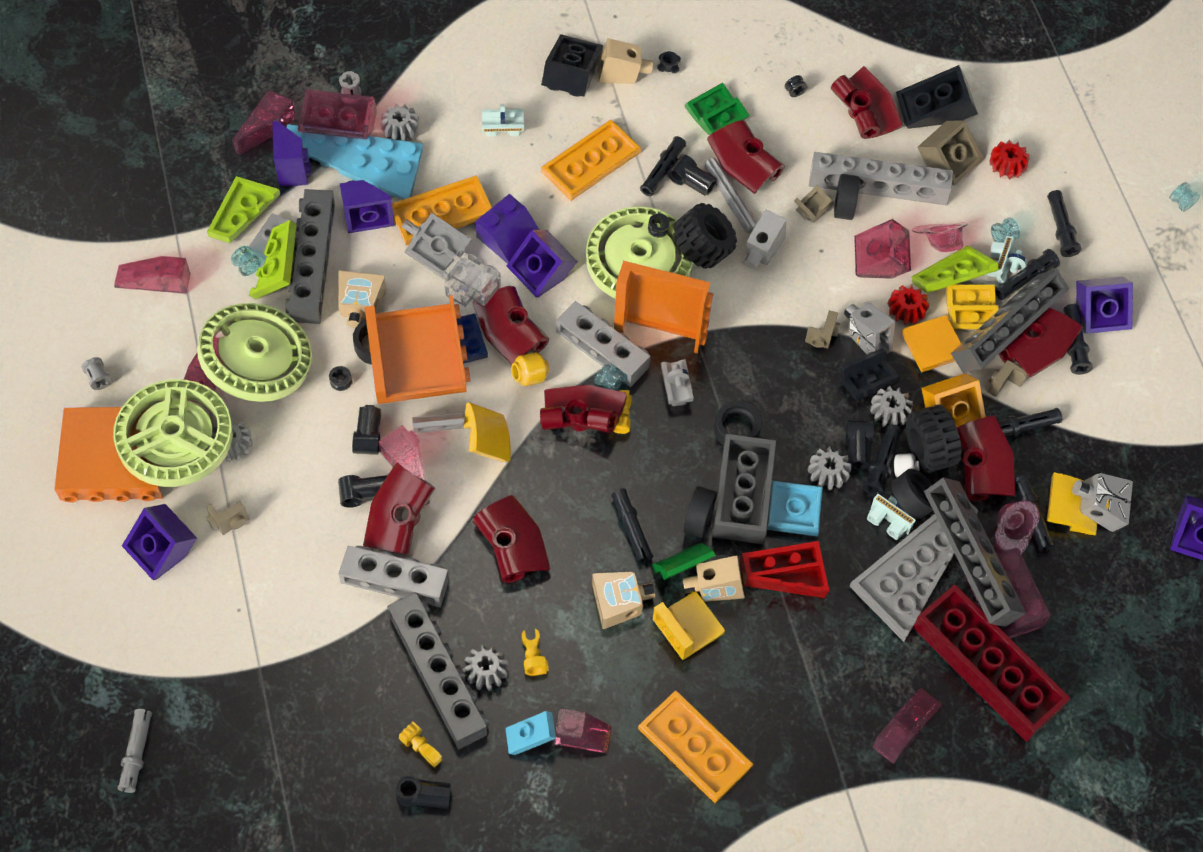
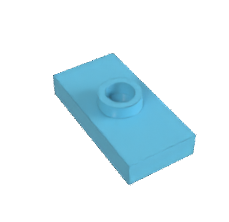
(530, 733)

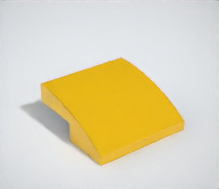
(970, 305)
(488, 433)
(1065, 506)

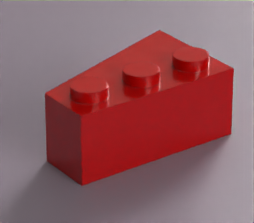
(786, 569)

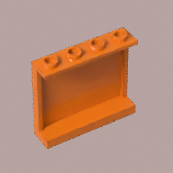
(662, 302)
(417, 352)
(89, 460)

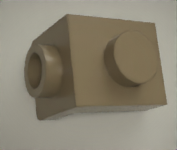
(814, 204)
(820, 337)
(1011, 372)
(230, 519)

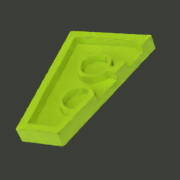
(240, 208)
(278, 263)
(954, 269)

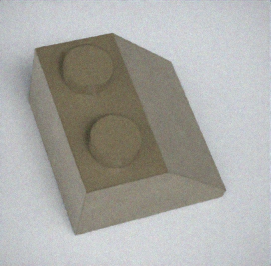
(951, 149)

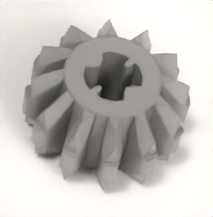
(399, 123)
(885, 400)
(240, 442)
(830, 460)
(485, 677)

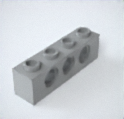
(589, 341)
(378, 580)

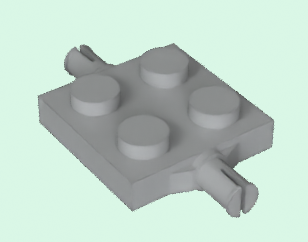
(435, 243)

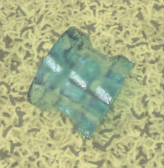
(1184, 196)
(1006, 228)
(245, 260)
(608, 378)

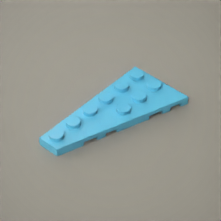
(379, 161)

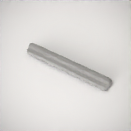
(730, 195)

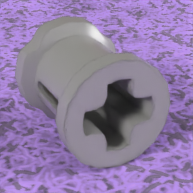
(354, 82)
(98, 377)

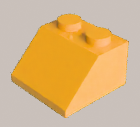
(959, 396)

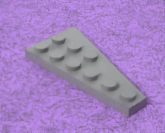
(906, 576)

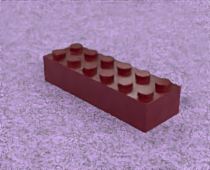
(991, 663)

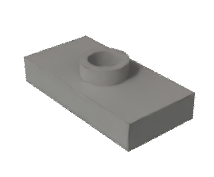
(260, 241)

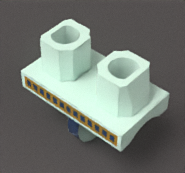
(502, 121)
(1009, 259)
(894, 513)

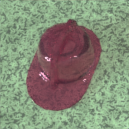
(943, 236)
(1015, 525)

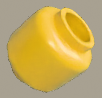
(530, 369)

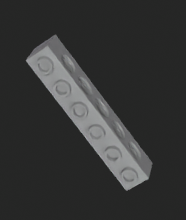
(883, 178)

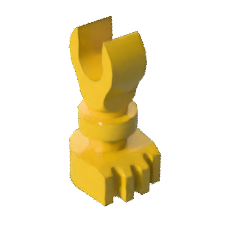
(624, 422)
(534, 662)
(411, 735)

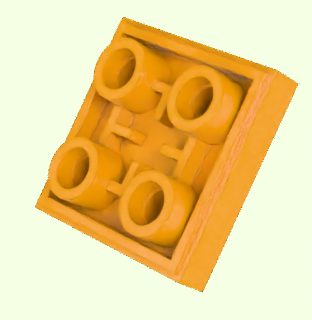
(931, 342)

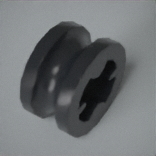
(796, 86)
(664, 222)
(346, 382)

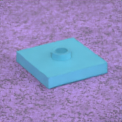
(794, 508)

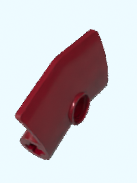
(868, 103)
(744, 156)
(502, 333)
(1042, 342)
(582, 408)
(995, 473)
(511, 522)
(385, 523)

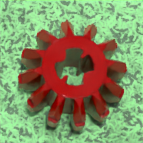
(1009, 159)
(908, 304)

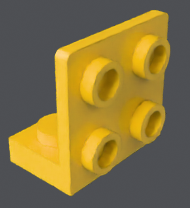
(687, 624)

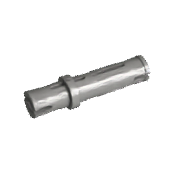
(133, 759)

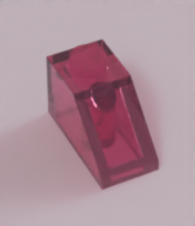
(582, 731)

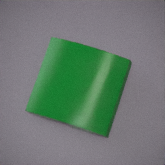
(716, 109)
(683, 560)

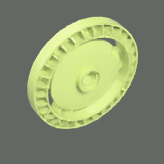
(627, 243)
(254, 351)
(181, 454)

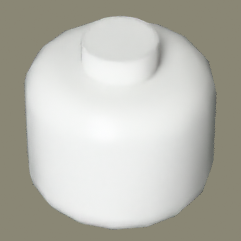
(903, 462)

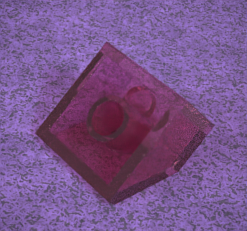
(883, 251)

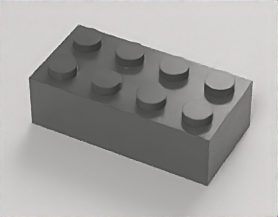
(744, 489)

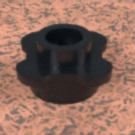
(669, 57)

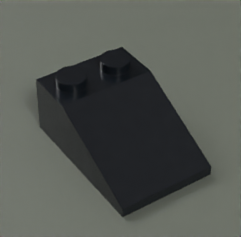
(571, 65)
(937, 100)

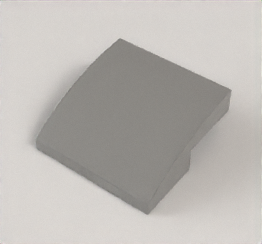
(438, 422)

